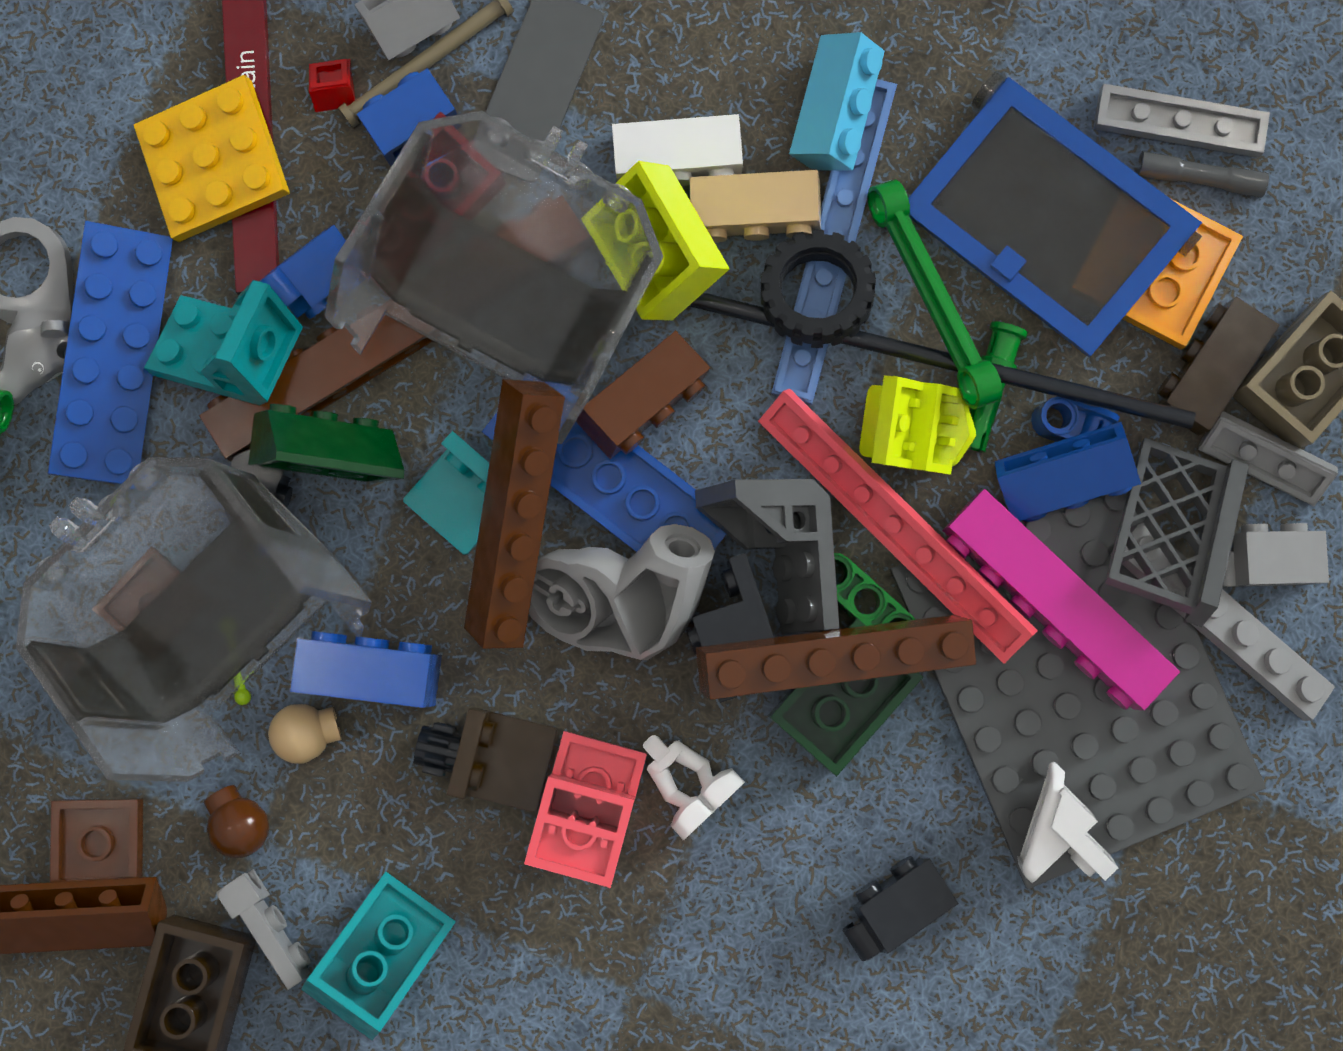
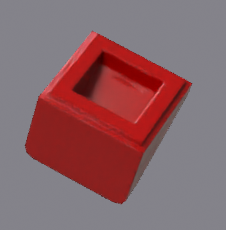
(331, 84)

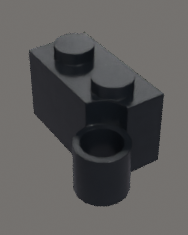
(898, 907)

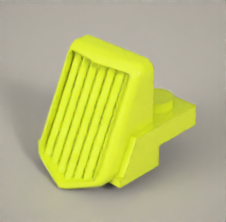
(916, 425)

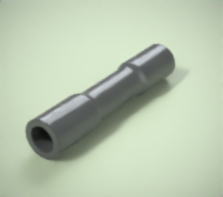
(1226, 178)

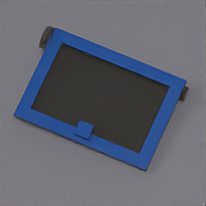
(1050, 215)

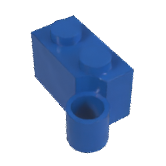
(306, 275)

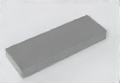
(1269, 458)

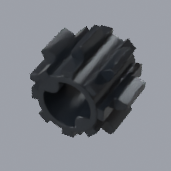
(437, 749)

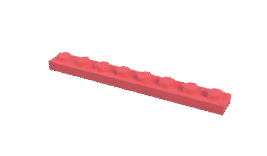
(897, 525)

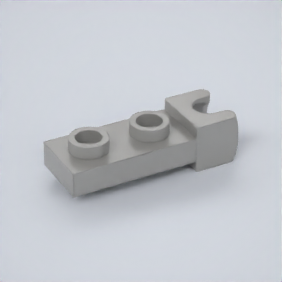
(246, 899)

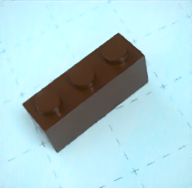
(644, 396)

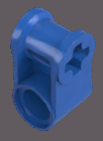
(1076, 416)

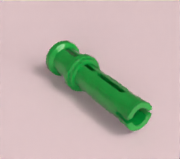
(1002, 351)

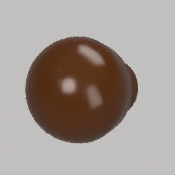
(235, 823)

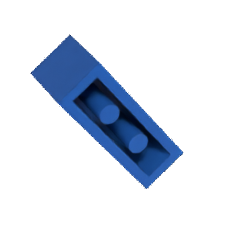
(1067, 473)

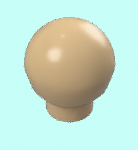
(302, 732)

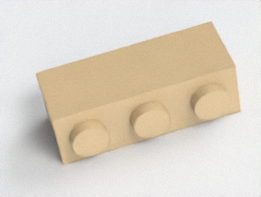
(758, 204)

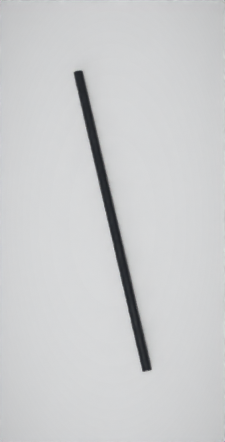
(942, 359)

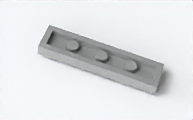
(1181, 120)

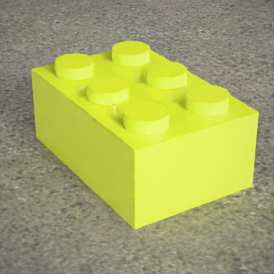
(689, 253)

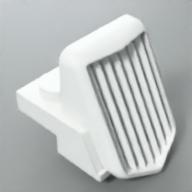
(1061, 826)

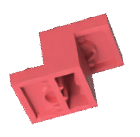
(586, 809)

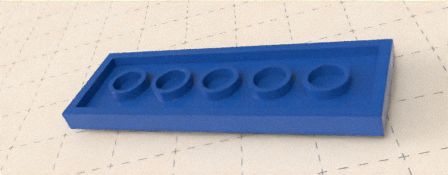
(108, 345)
(625, 493)

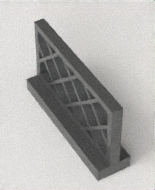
(1212, 546)

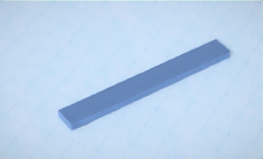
(821, 280)

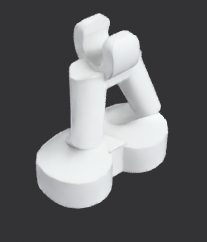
(714, 789)

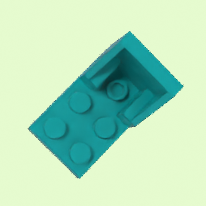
(227, 348)

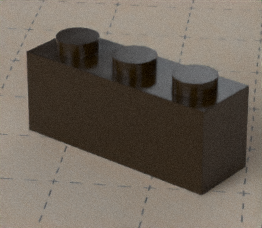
(1218, 362)

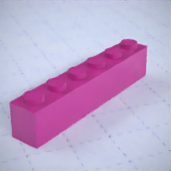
(1060, 602)

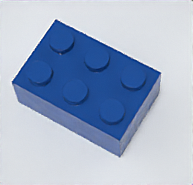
(366, 670)

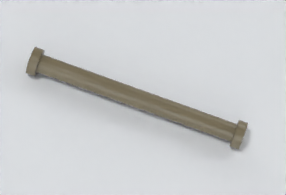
(431, 55)

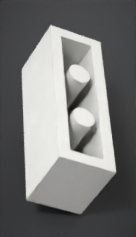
(687, 145)

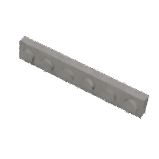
(1248, 642)

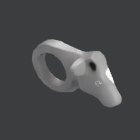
(39, 319)

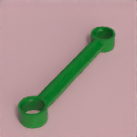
(976, 377)

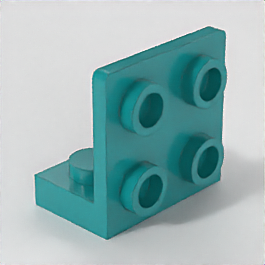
(453, 494)

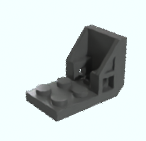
(802, 538)

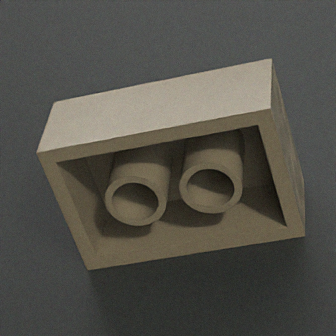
(1300, 378)

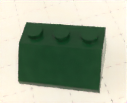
(324, 445)

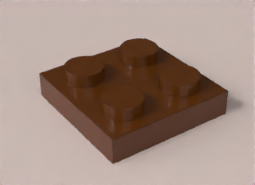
(96, 839)

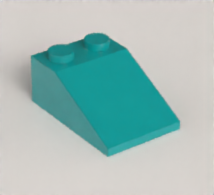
(378, 956)

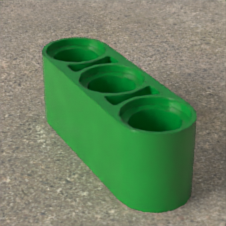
(857, 580)

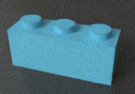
(837, 101)

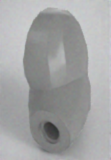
(619, 602)

